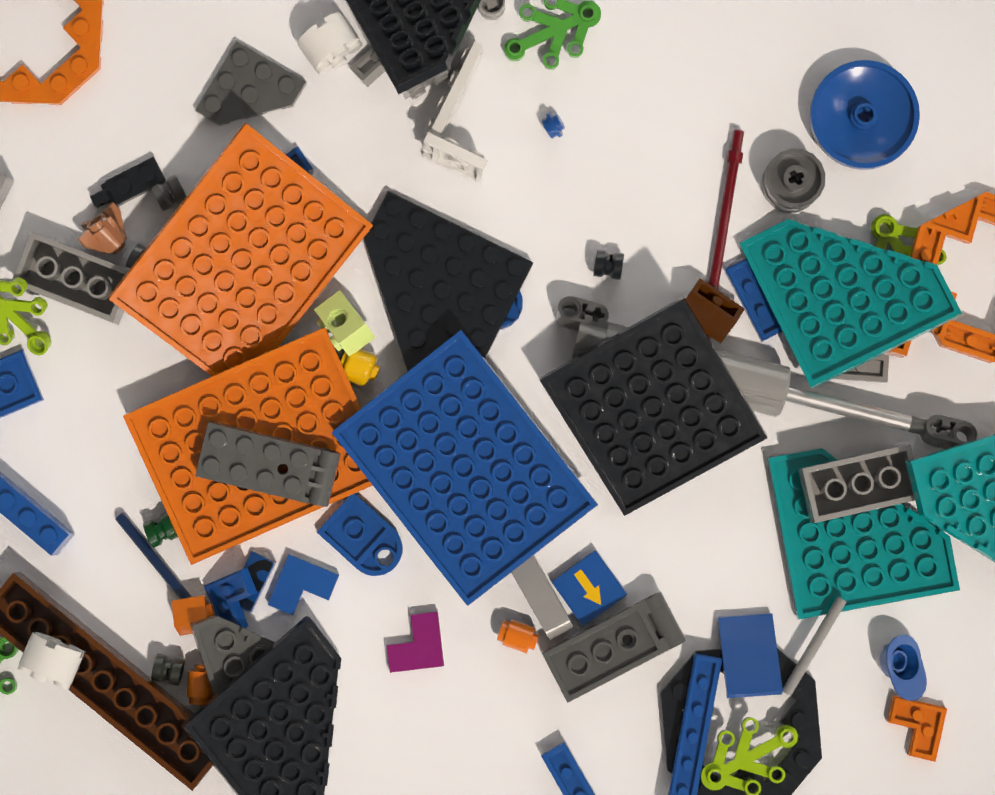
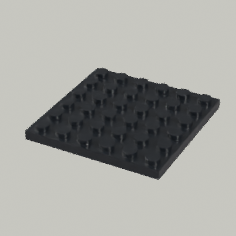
(653, 406)

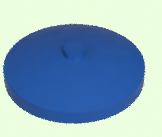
(864, 114)

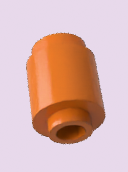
(518, 636)
(198, 686)

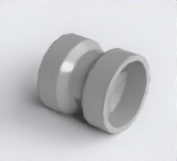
(487, 10)

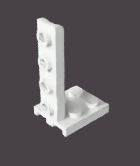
(447, 151)

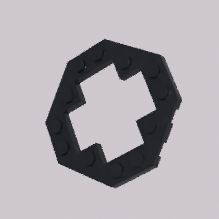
(801, 716)

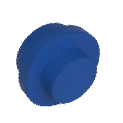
(553, 125)

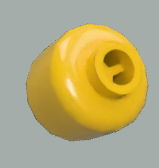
(361, 367)

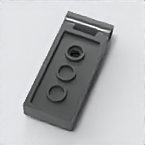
(253, 458)
(601, 656)

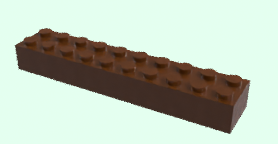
(107, 680)

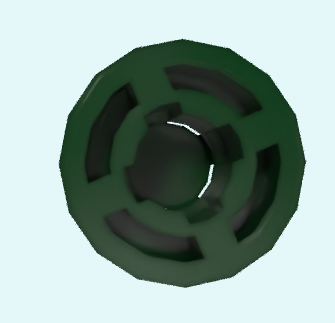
(159, 530)

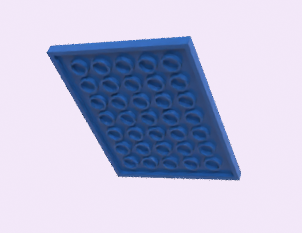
(464, 468)

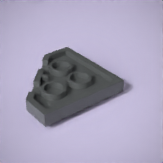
(248, 88)
(226, 649)

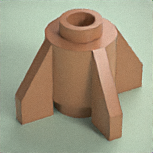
(104, 232)

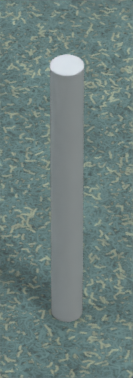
(814, 646)

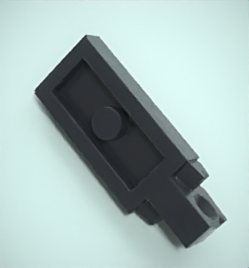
(129, 184)

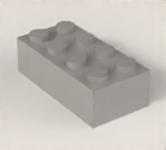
(70, 277)
(857, 484)

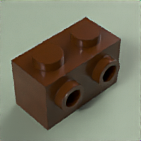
(713, 310)

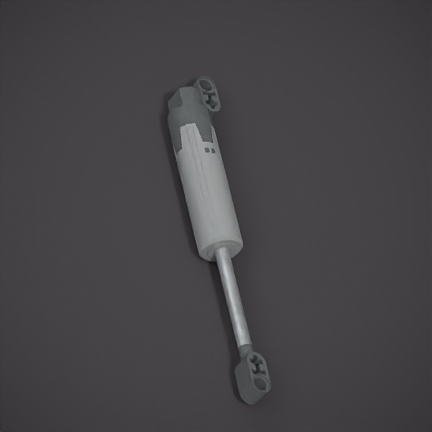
(768, 384)

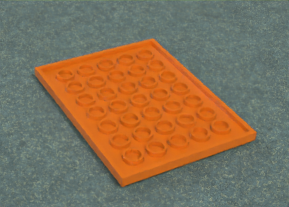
(240, 256)
(284, 393)

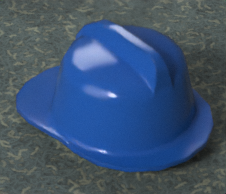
(903, 665)

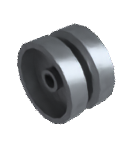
(799, 165)

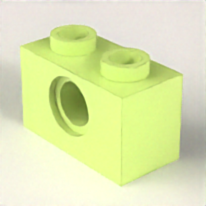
(344, 323)

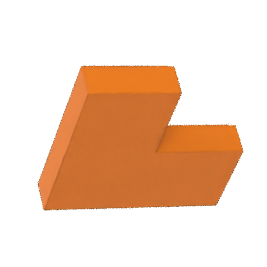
(926, 722)

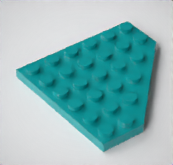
(844, 296)
(958, 492)
(860, 556)

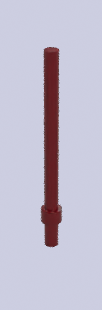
(734, 158)

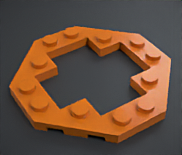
(87, 32)
(927, 246)

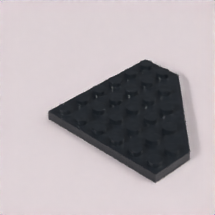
(413, 36)
(440, 279)
(275, 718)

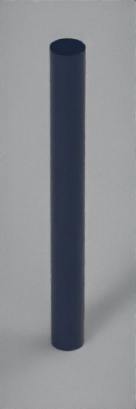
(152, 556)

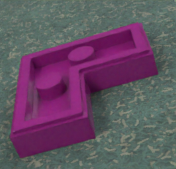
(424, 651)

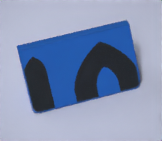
(260, 571)

